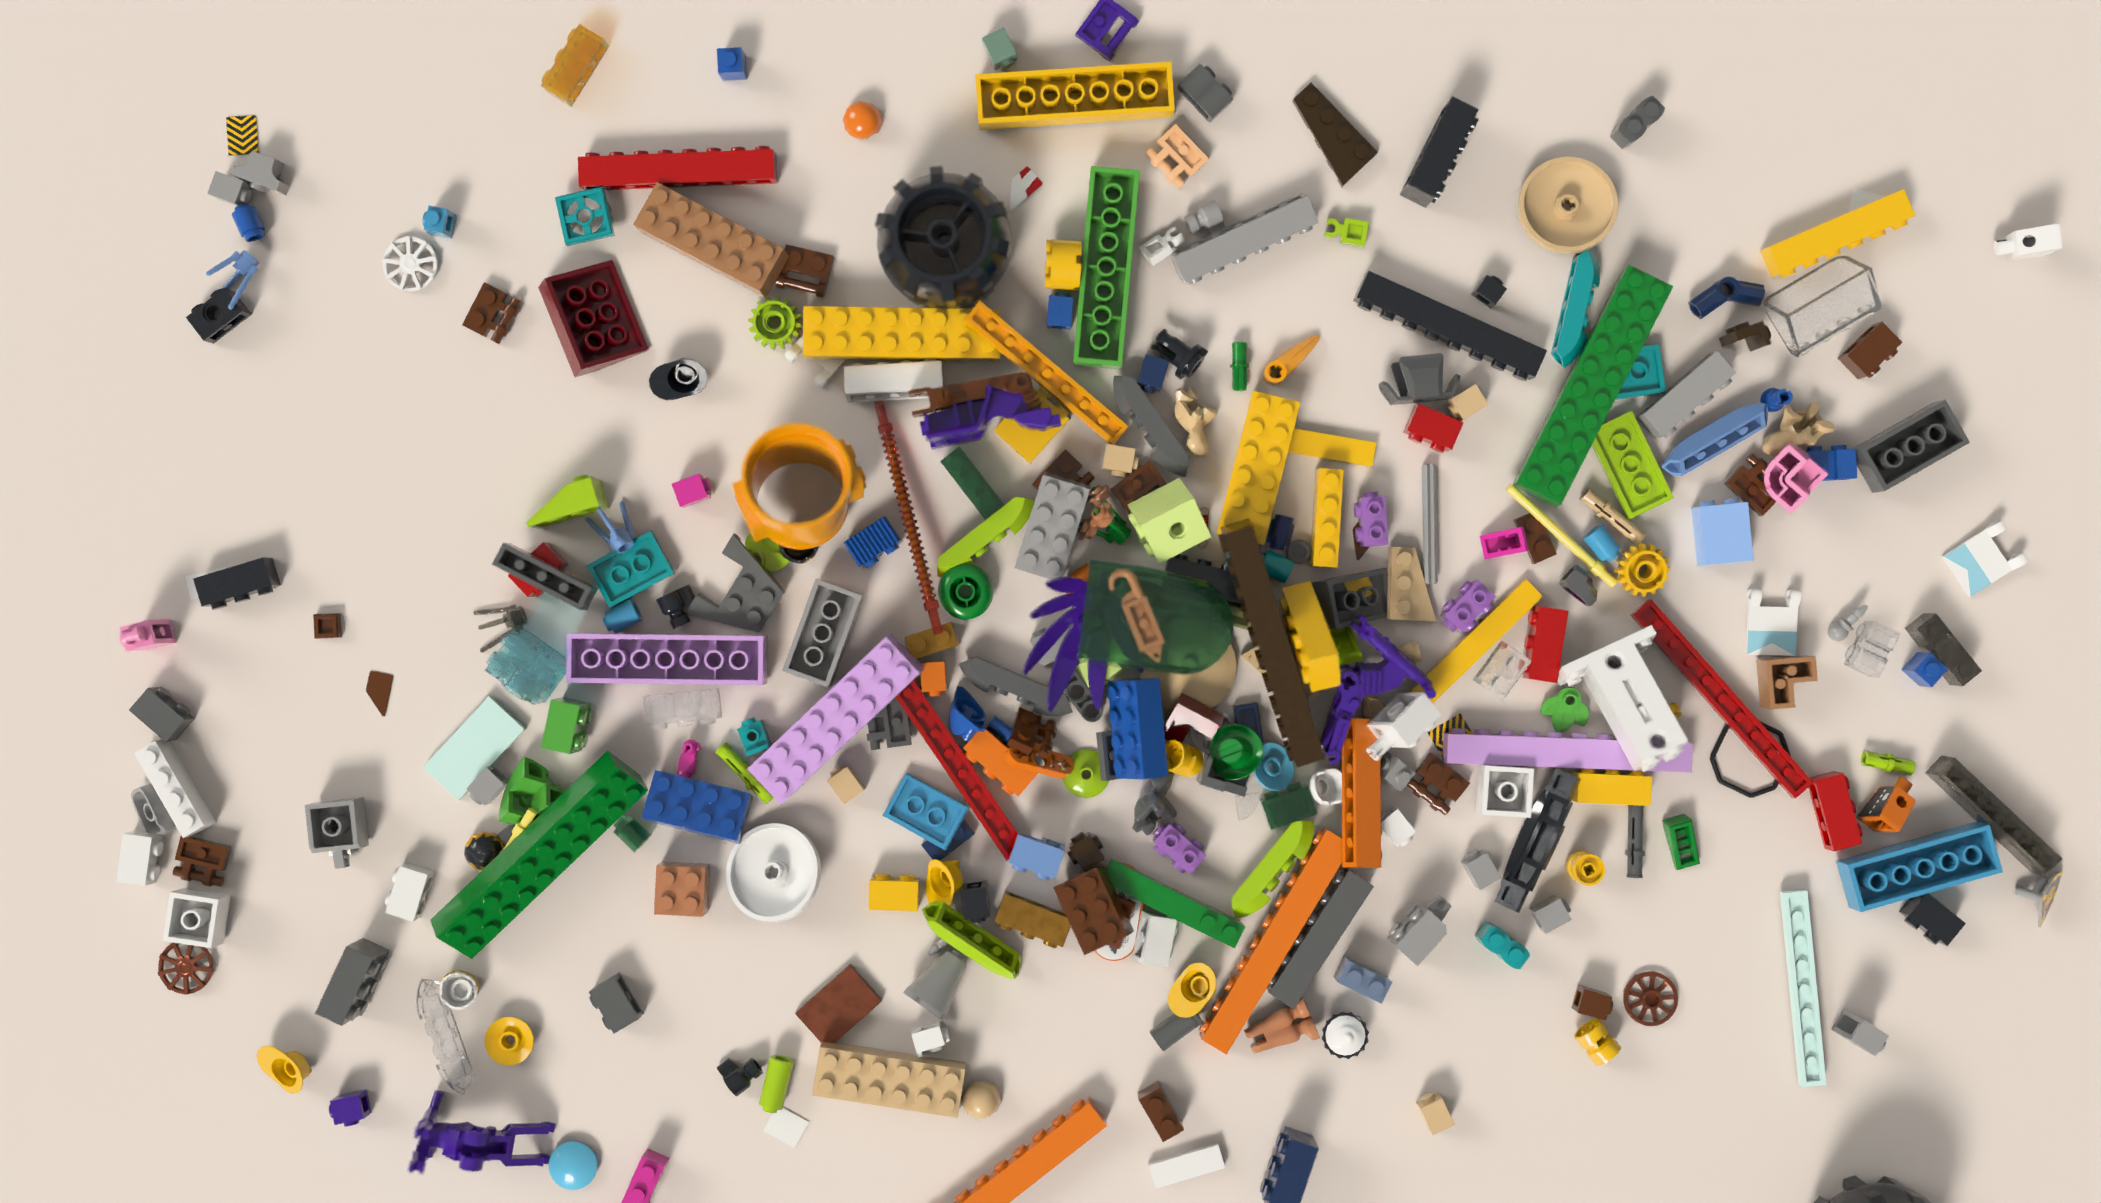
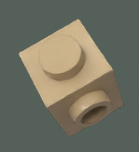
(1119, 460)

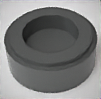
(1298, 551)

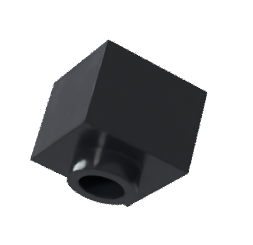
(1489, 290)

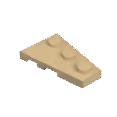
(1407, 588)

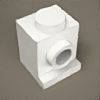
(930, 1038)

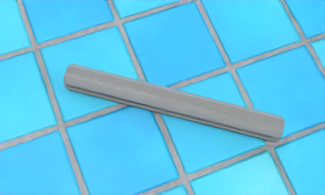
(1429, 516)

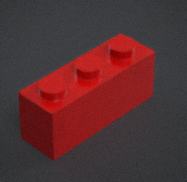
(1545, 643)
(1835, 811)

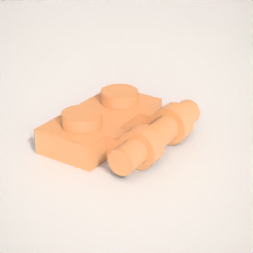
(1182, 151)

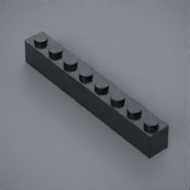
(1449, 326)

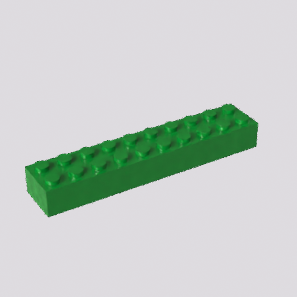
(1592, 386)
(538, 855)

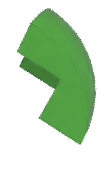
(527, 789)

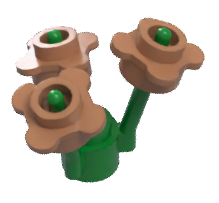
(1102, 517)

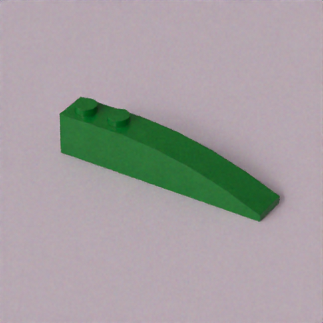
(1175, 904)

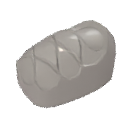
(151, 811)

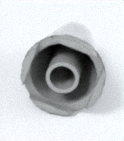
(938, 984)

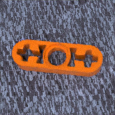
(1029, 764)

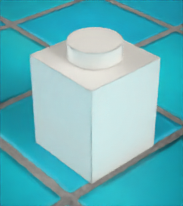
(1396, 827)

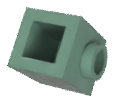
(999, 49)

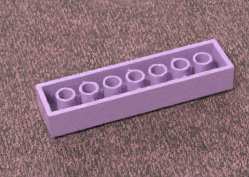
(666, 659)
(836, 718)

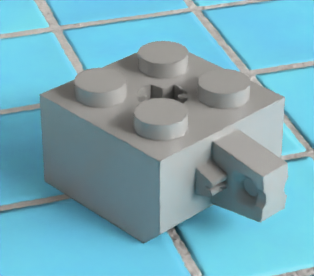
(338, 841)
(1420, 929)

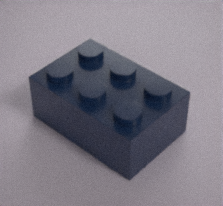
(1289, 1167)

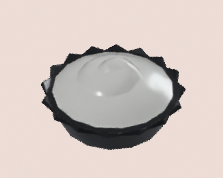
(1345, 1035)

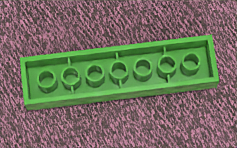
(1106, 267)

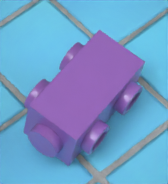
(1372, 520)
(1463, 611)
(1172, 842)

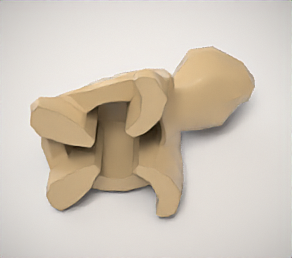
(1193, 419)
(1799, 427)

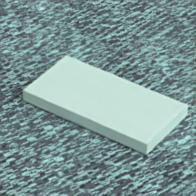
(474, 747)

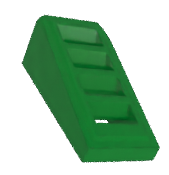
(1675, 827)

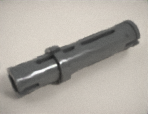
(1635, 842)

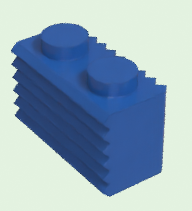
(873, 542)

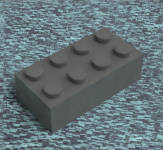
(1909, 446)

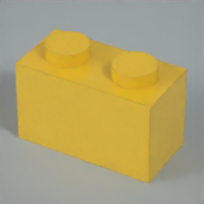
(894, 893)

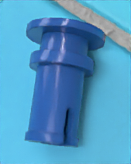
(1776, 398)
(1000, 728)

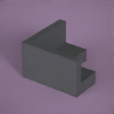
(1209, 778)

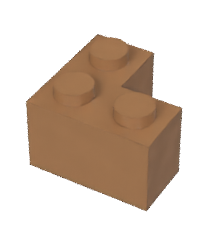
(1777, 679)

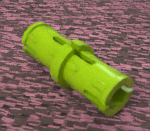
(1887, 763)

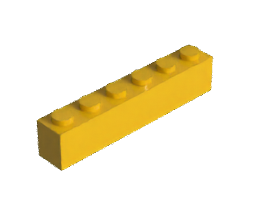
(1838, 233)

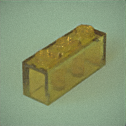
(574, 65)

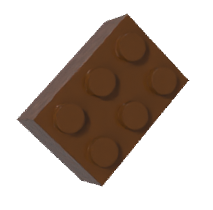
(1093, 909)

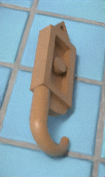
(1139, 615)

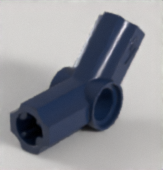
(1739, 292)

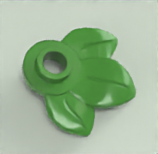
(1565, 713)

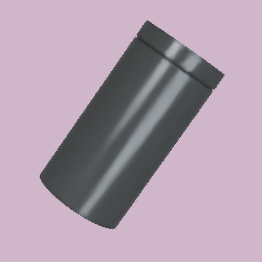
(1174, 1029)

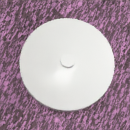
(773, 872)

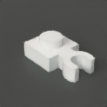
(1160, 247)

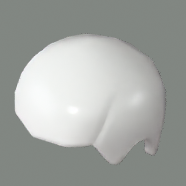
(1326, 786)

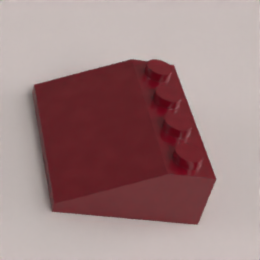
(592, 317)

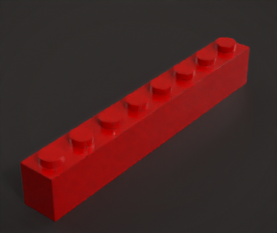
(678, 169)

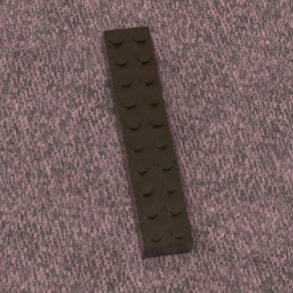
(1273, 644)

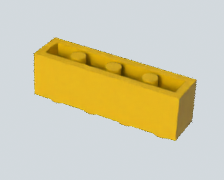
(1326, 518)

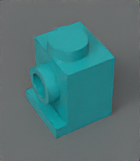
(762, 741)

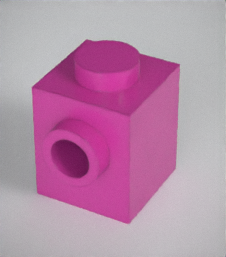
(692, 490)

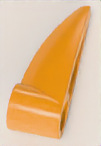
(1289, 360)

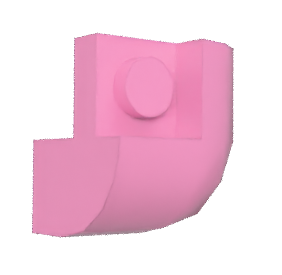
(1792, 476)

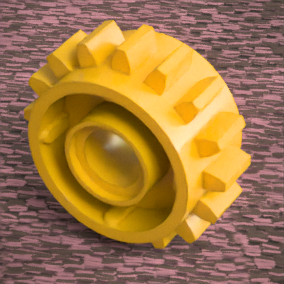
(1629, 569)

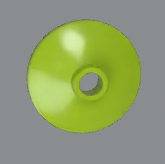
(1076, 784)

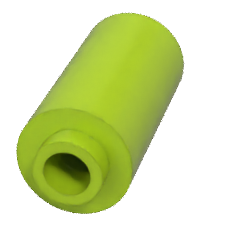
(776, 1083)

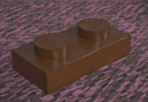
(1537, 538)

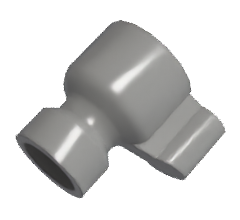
(1208, 215)

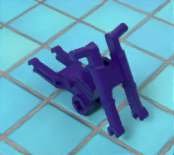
(1367, 679)
(472, 1143)

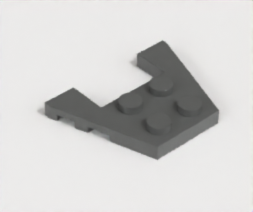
(749, 598)

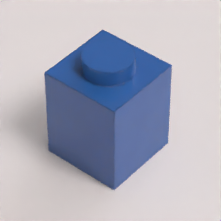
(731, 64)
(1060, 311)
(1924, 669)

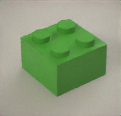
(567, 725)

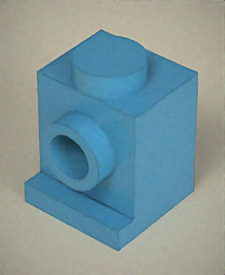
(435, 221)

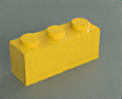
(1613, 787)

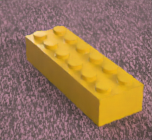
(1260, 462)

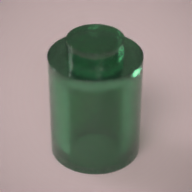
(631, 832)

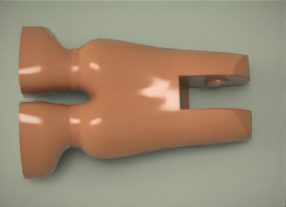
(1280, 1030)

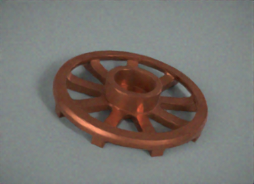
(184, 967)
(1650, 998)

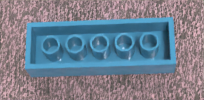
(1919, 866)

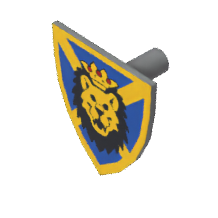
(2043, 892)

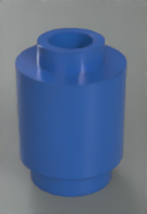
(248, 222)

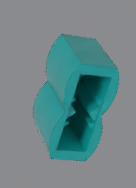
(1502, 945)

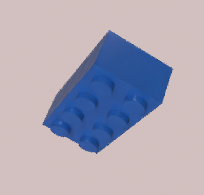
(1137, 728)
(697, 807)

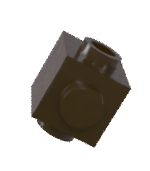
(1085, 850)

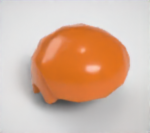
(862, 120)

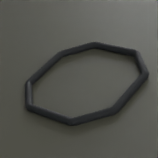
(1733, 787)

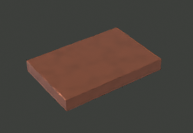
(838, 1006)

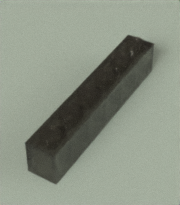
(1988, 809)

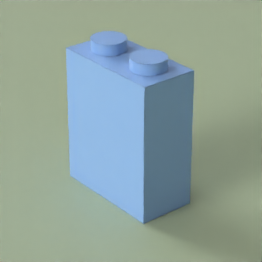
(1722, 532)

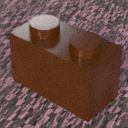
(1870, 350)
(1160, 1111)

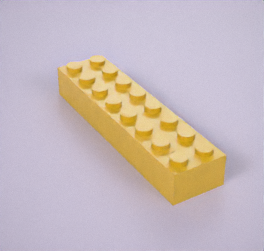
(1075, 95)
(893, 334)

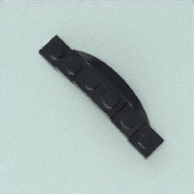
(1537, 840)

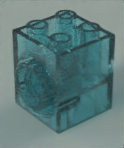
(527, 666)

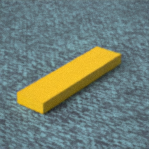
(1332, 447)

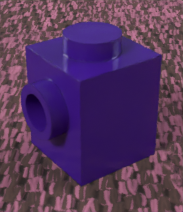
(350, 1108)

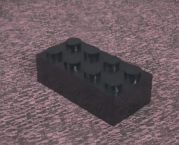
(1439, 151)

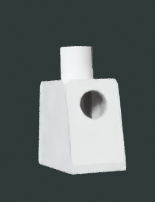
(2030, 242)

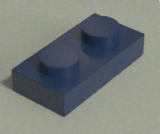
(962, 835)

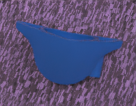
(966, 715)

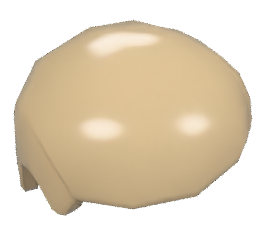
(981, 1099)

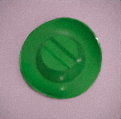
(965, 591)
(1235, 751)

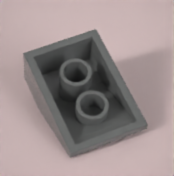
(1343, 606)

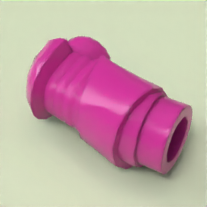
(688, 761)

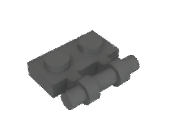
(896, 727)

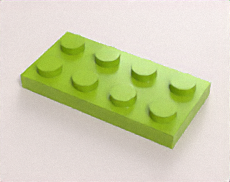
(1630, 466)

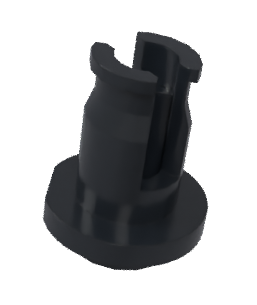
(1183, 357)

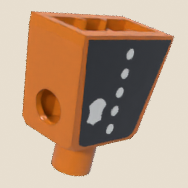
(1888, 807)

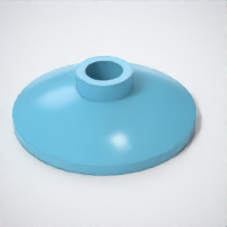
(1280, 771)

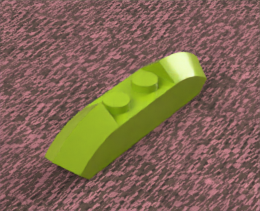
(1011, 516)
(1280, 859)
(972, 940)

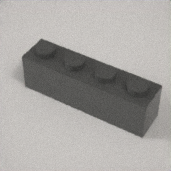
(545, 576)

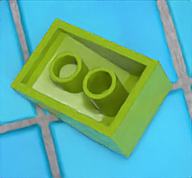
(572, 501)

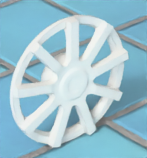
(409, 263)

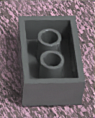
(353, 981)

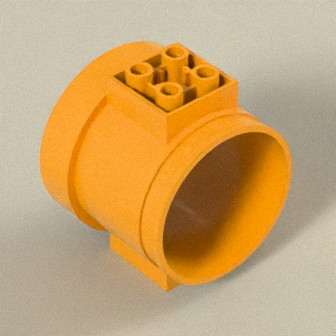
(791, 445)

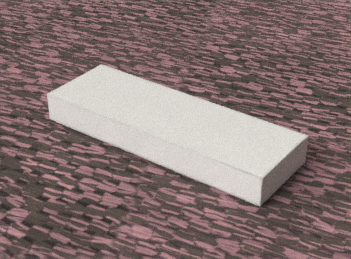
(1186, 1165)

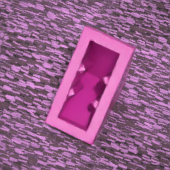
(1504, 542)

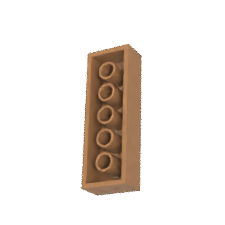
(711, 240)

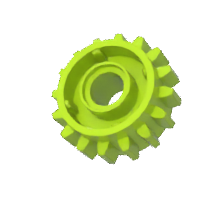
(766, 313)

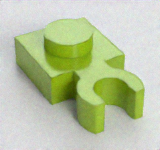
(1352, 231)

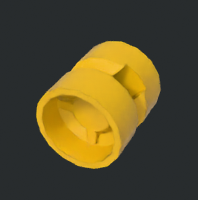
(1183, 758)
(1584, 867)
(1599, 1045)

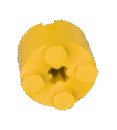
(1063, 264)

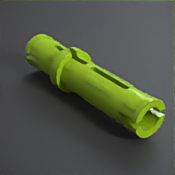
(740, 767)

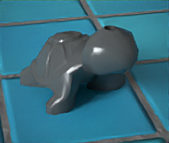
(1154, 805)

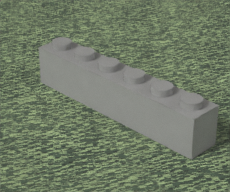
(1244, 238)

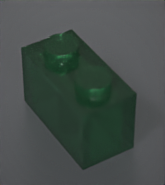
(1287, 805)

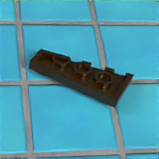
(1336, 137)

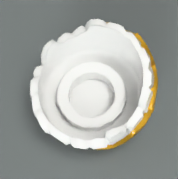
(459, 989)

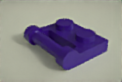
(1100, 22)

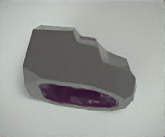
(1579, 585)

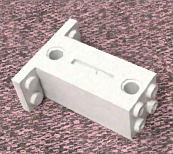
(1629, 699)

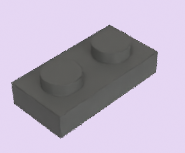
(1106, 755)

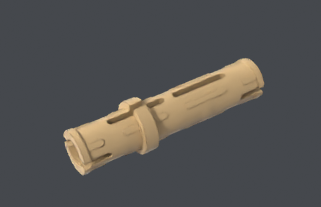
(1617, 520)

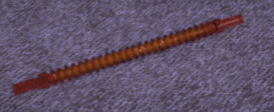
(930, 604)

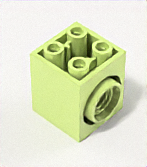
(1168, 521)

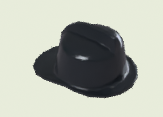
(678, 379)

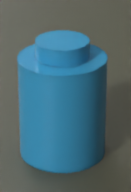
(1602, 543)
(622, 616)

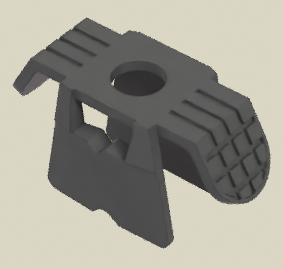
(1419, 377)

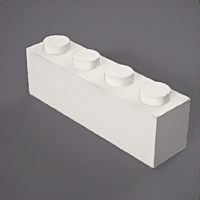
(890, 381)
(175, 788)

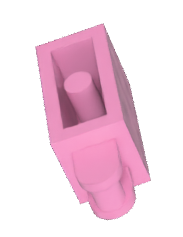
(147, 635)

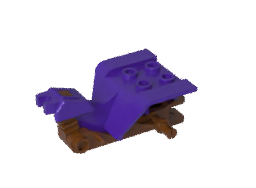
(973, 404)

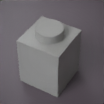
(230, 189)
(487, 786)
(1480, 869)
(1551, 913)

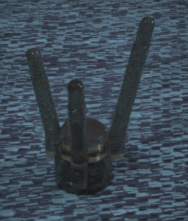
(513, 618)

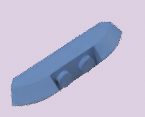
(1715, 438)

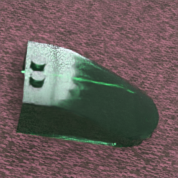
(1187, 609)

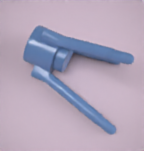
(245, 265)
(620, 539)

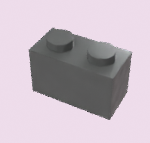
(162, 713)
(615, 1003)

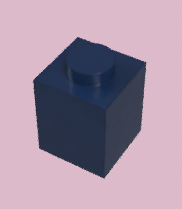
(1152, 374)

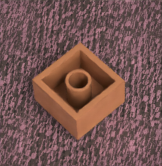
(682, 889)

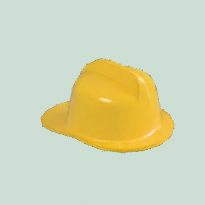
(943, 881)
(1192, 990)
(285, 1068)

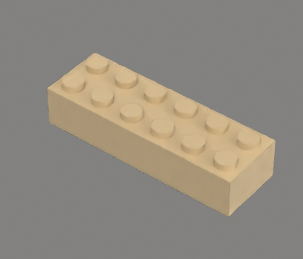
(889, 1079)

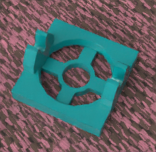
(565, 201)

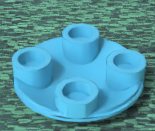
(573, 1165)

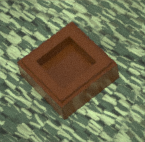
(327, 625)

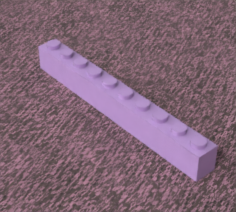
(1547, 751)

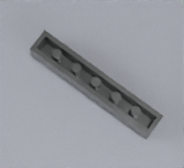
(1319, 937)

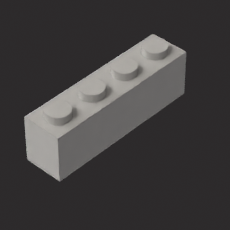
(1686, 394)

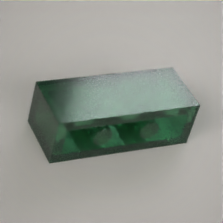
(972, 483)

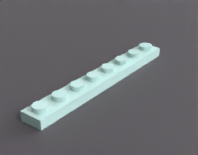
(1803, 988)

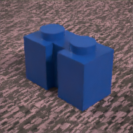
(1838, 462)

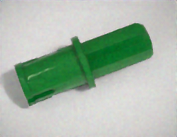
(1239, 366)

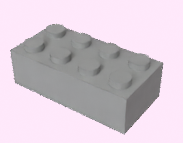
(1052, 526)
(823, 633)

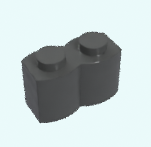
(1205, 92)
(1637, 122)

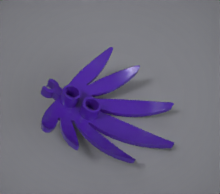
(1067, 655)

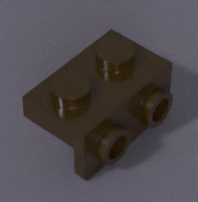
(1755, 335)

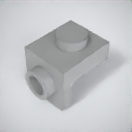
(1395, 771)

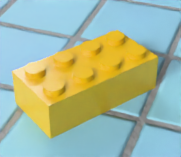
(1310, 636)

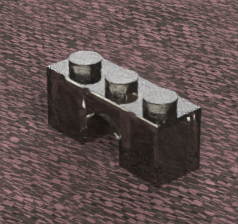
(1933, 634)

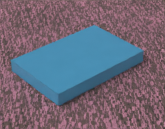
(926, 811)

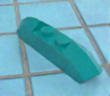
(1573, 318)

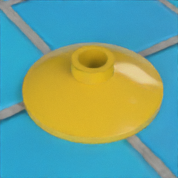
(501, 1049)

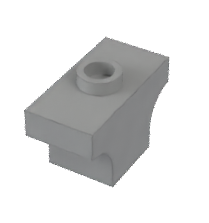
(262, 173)

